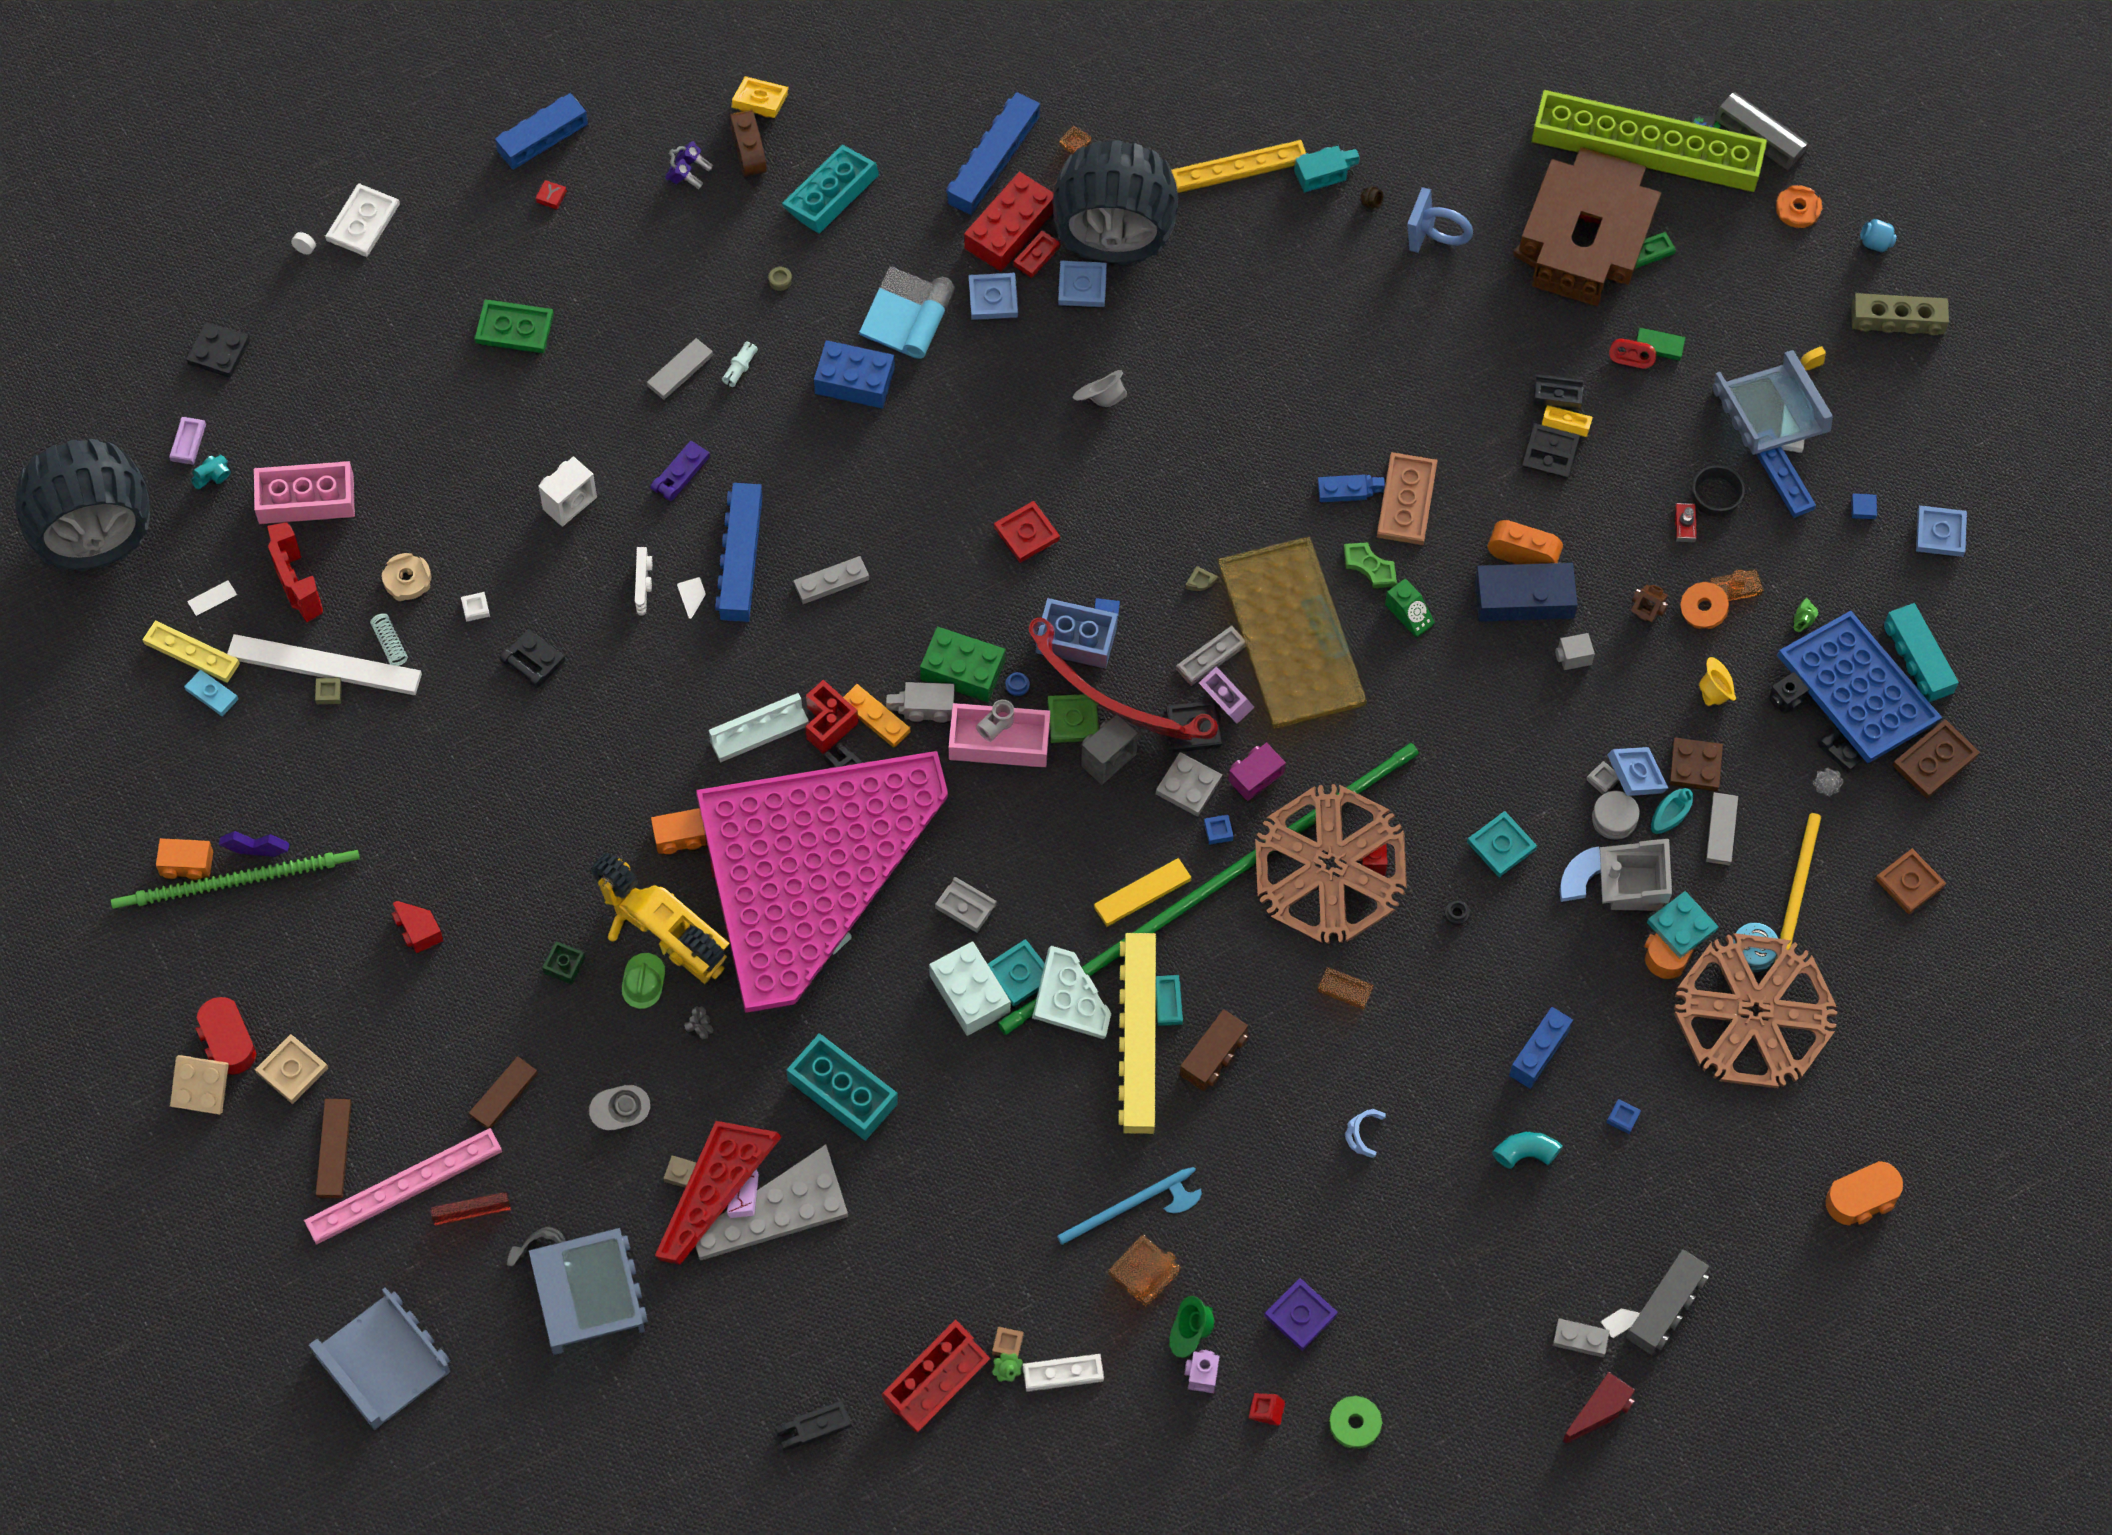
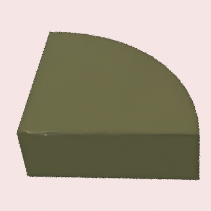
(1201, 580)

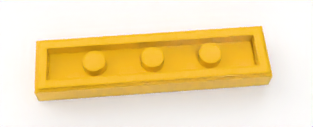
(1142, 892)

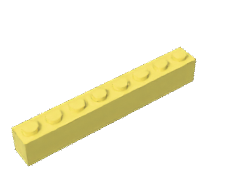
(1139, 1033)

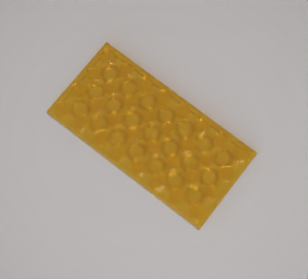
(1292, 632)

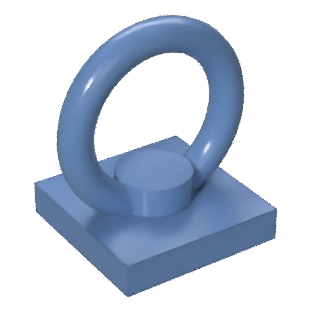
(1423, 220)

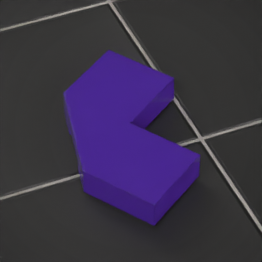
(264, 846)

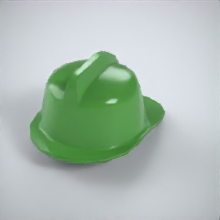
(643, 980)

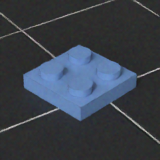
(1082, 283)
(993, 296)
(1941, 531)
(1637, 771)

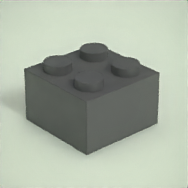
(1108, 749)

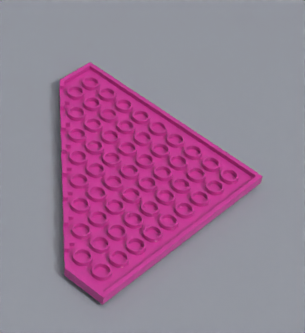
(806, 859)

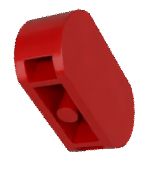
(225, 1034)

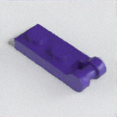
(680, 471)

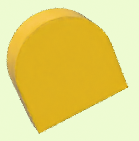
(1813, 358)

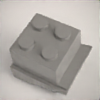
(1636, 875)

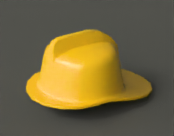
(1716, 684)

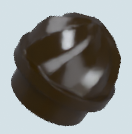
(1372, 197)

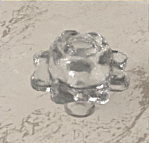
(1828, 782)

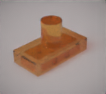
(1739, 584)

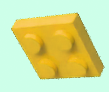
(760, 97)

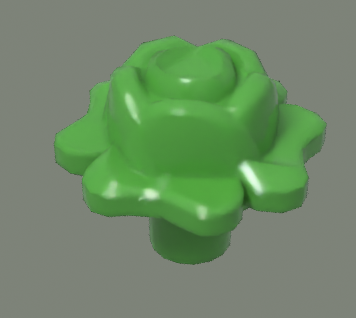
(1007, 1367)

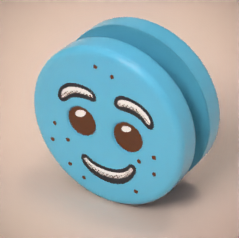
(1758, 958)

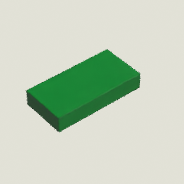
(1665, 344)

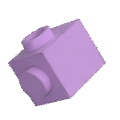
(1202, 1371)

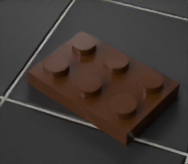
(1936, 759)

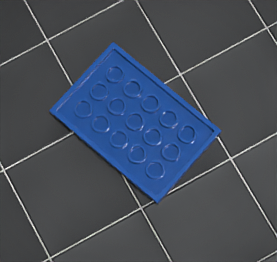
(1859, 686)

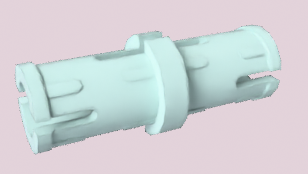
(739, 364)

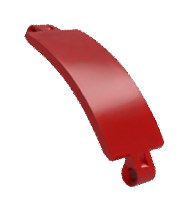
(1138, 718)

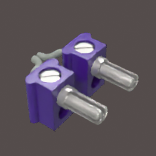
(681, 169)

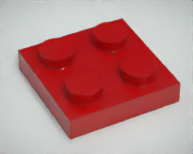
(1026, 531)

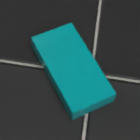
(1168, 1000)

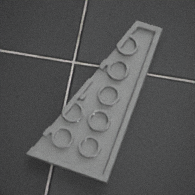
(788, 1204)

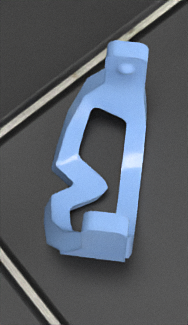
(1353, 1127)

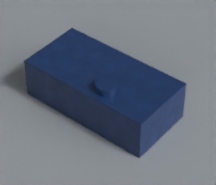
(1526, 592)

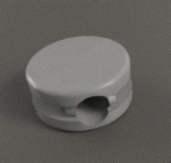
(1615, 815)

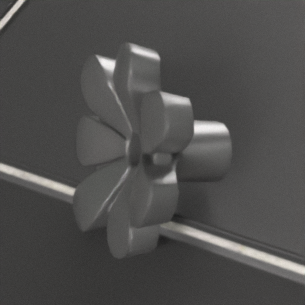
(699, 1022)

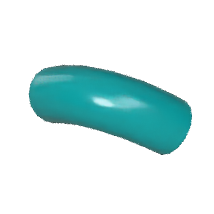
(1526, 1145)

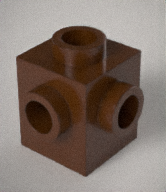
(1644, 608)

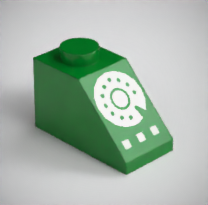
(1409, 608)

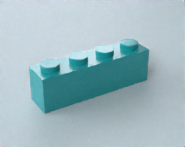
(1920, 652)

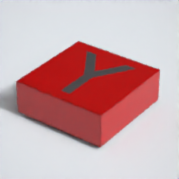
(551, 194)

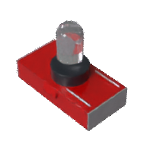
(1685, 522)

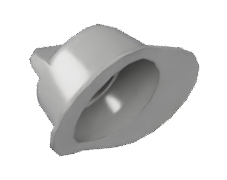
(1104, 391)
(619, 1107)

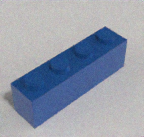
(541, 131)

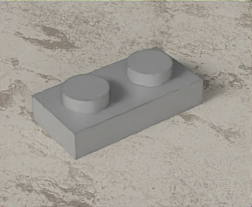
(1581, 1337)

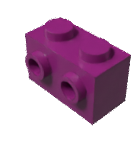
(1256, 771)

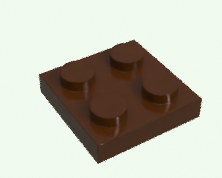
(1696, 764)

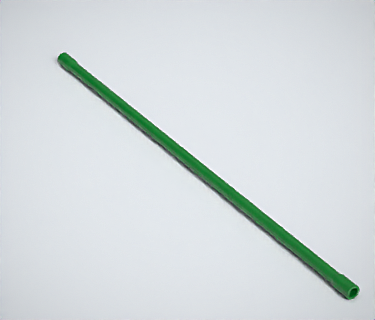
(1398, 759)

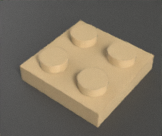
(291, 1068)
(199, 1084)

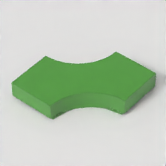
(1379, 571)

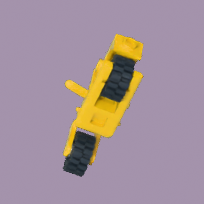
(658, 910)

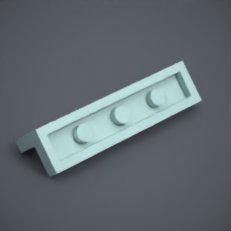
(758, 727)

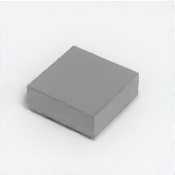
(1603, 778)

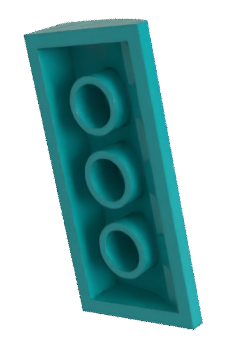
(831, 188)

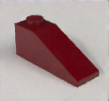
(1603, 1407)

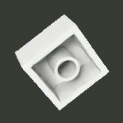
(567, 491)

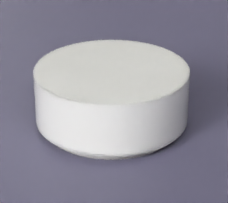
(303, 243)

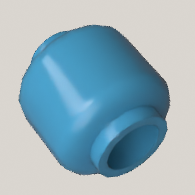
(1878, 235)

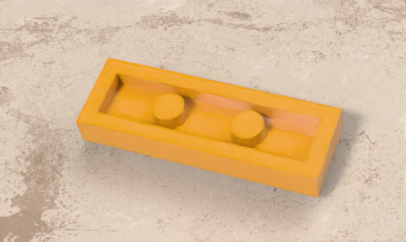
(877, 716)

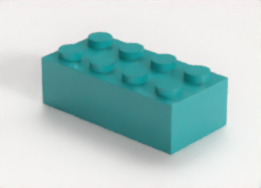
(842, 1086)

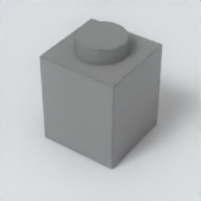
(1575, 651)

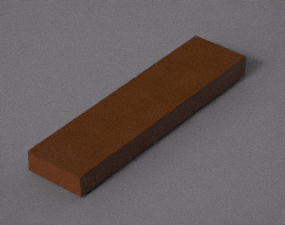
(333, 1148)

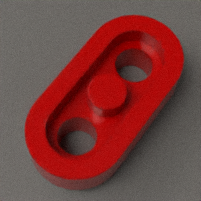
(1632, 354)

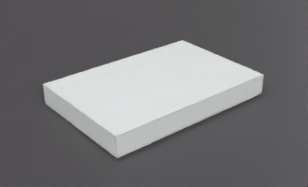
(362, 220)

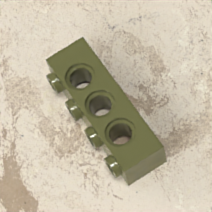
(1890, 306)

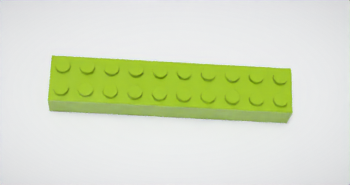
(1650, 140)

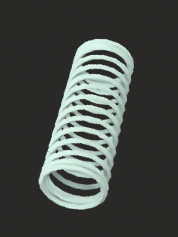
(393, 657)

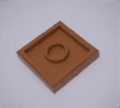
(1910, 881)

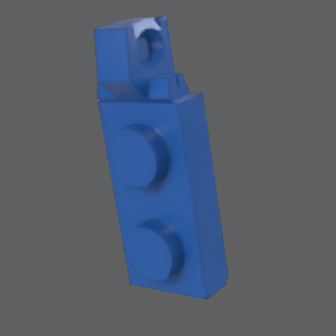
(1349, 487)

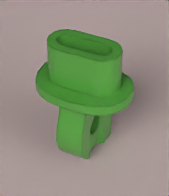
(1805, 615)

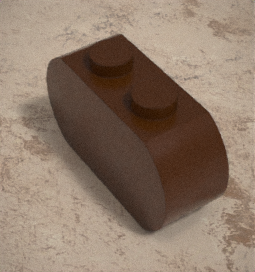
(748, 143)

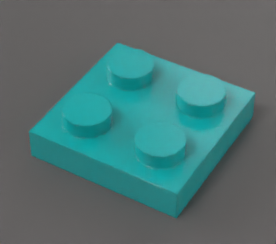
(1502, 844)
(1682, 924)
(1018, 972)

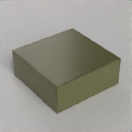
(328, 690)

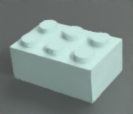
(969, 988)

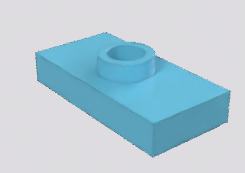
(211, 692)

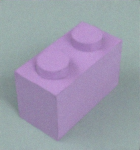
(1226, 695)

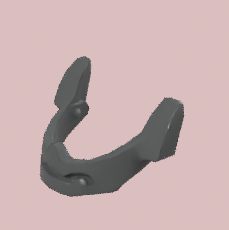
(546, 1232)

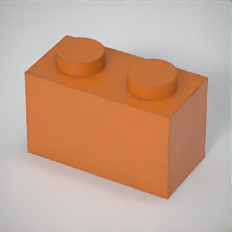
(678, 831)
(184, 858)

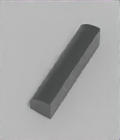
(1747, 119)

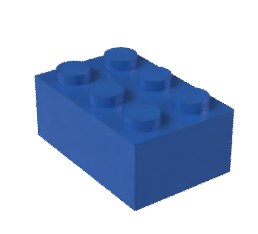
(854, 374)

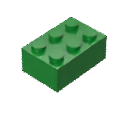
(964, 662)

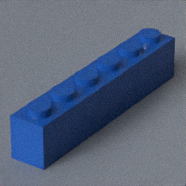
(993, 153)
(740, 552)

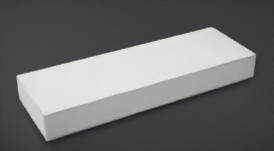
(1063, 1372)

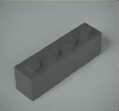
(1667, 1302)

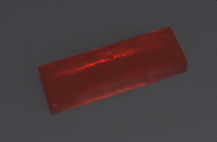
(470, 1208)

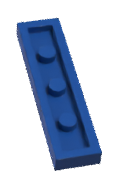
(1787, 481)

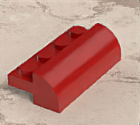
(935, 1376)

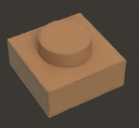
(1007, 1341)

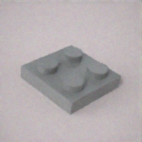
(1189, 784)

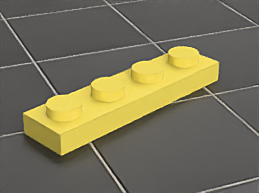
(191, 651)

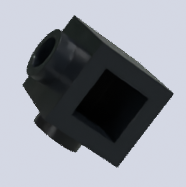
(1789, 693)

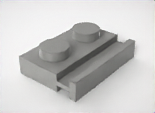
(965, 904)

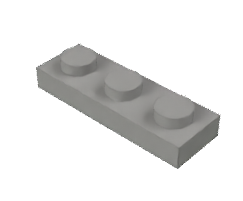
(831, 580)

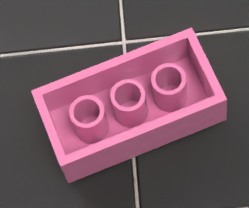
(304, 492)

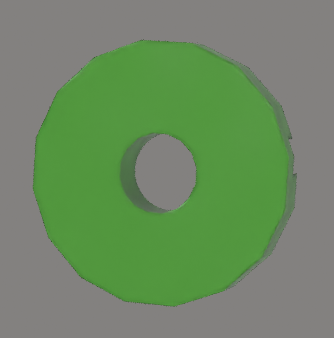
(1355, 1407)

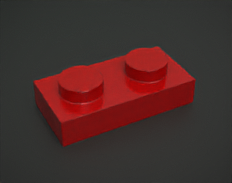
(1036, 254)

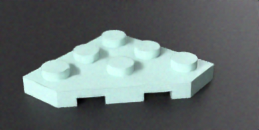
(1069, 996)

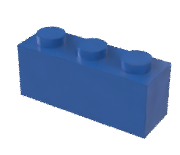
(1541, 1047)

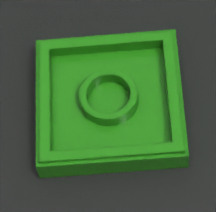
(1072, 718)

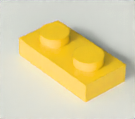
(1567, 421)

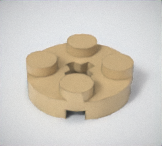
(411, 588)

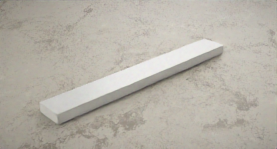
(325, 664)

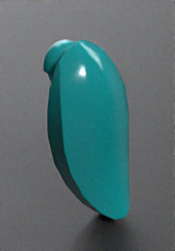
(1672, 810)

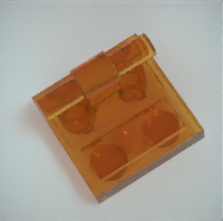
(1145, 1270)

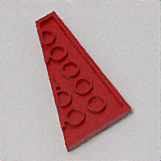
(720, 1172)

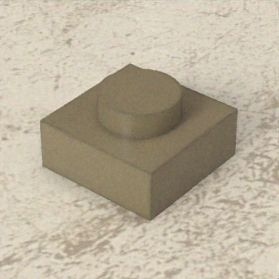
(679, 1171)

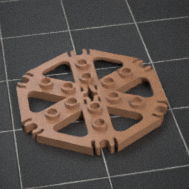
(1331, 841)
(1766, 996)

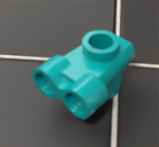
(211, 469)

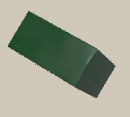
(563, 962)

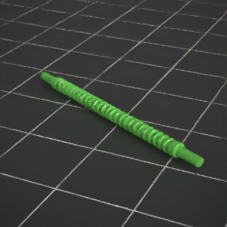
(142, 897)

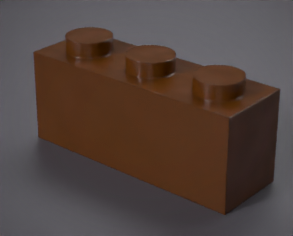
(1214, 1050)

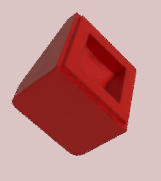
(1267, 1408)

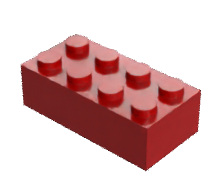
(1009, 221)

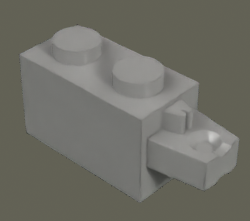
(923, 702)

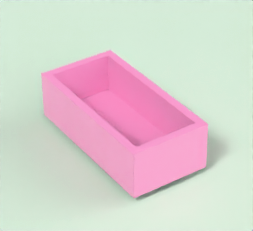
(1020, 744)

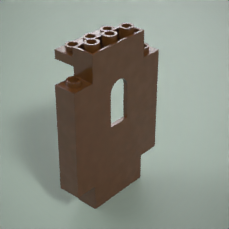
(1599, 189)

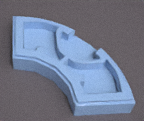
(1578, 874)

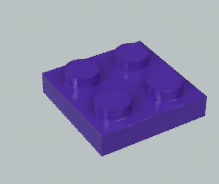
(1301, 1314)

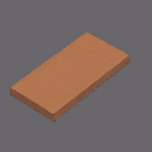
(1407, 498)

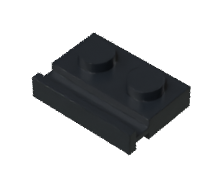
(1558, 392)

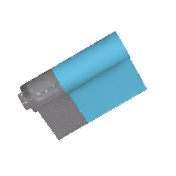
(907, 312)

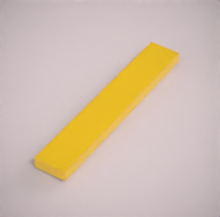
(1237, 166)

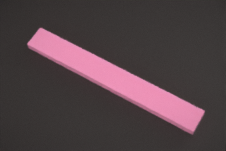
(403, 1186)

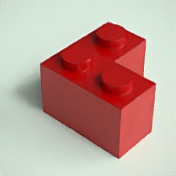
(833, 717)

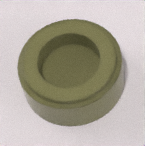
(780, 278)

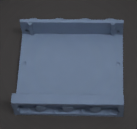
(382, 1359)

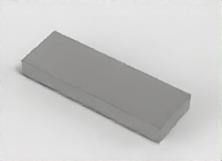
(680, 368)
(1211, 655)
(1722, 828)

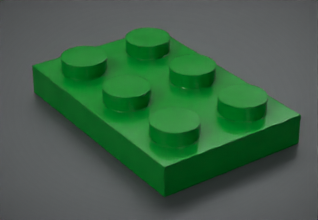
(514, 326)

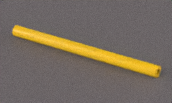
(1800, 878)

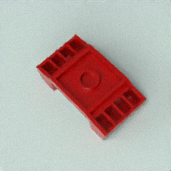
(302, 593)

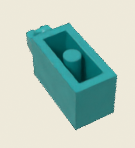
(1324, 167)

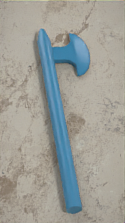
(1181, 1202)

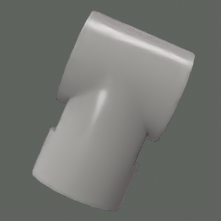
(991, 730)

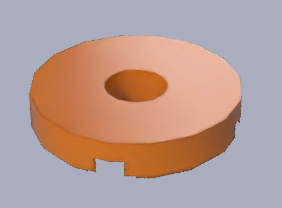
(1796, 217)
(1704, 592)

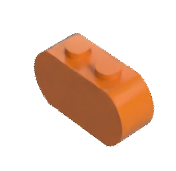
(1523, 544)
(1663, 960)
(1864, 1193)

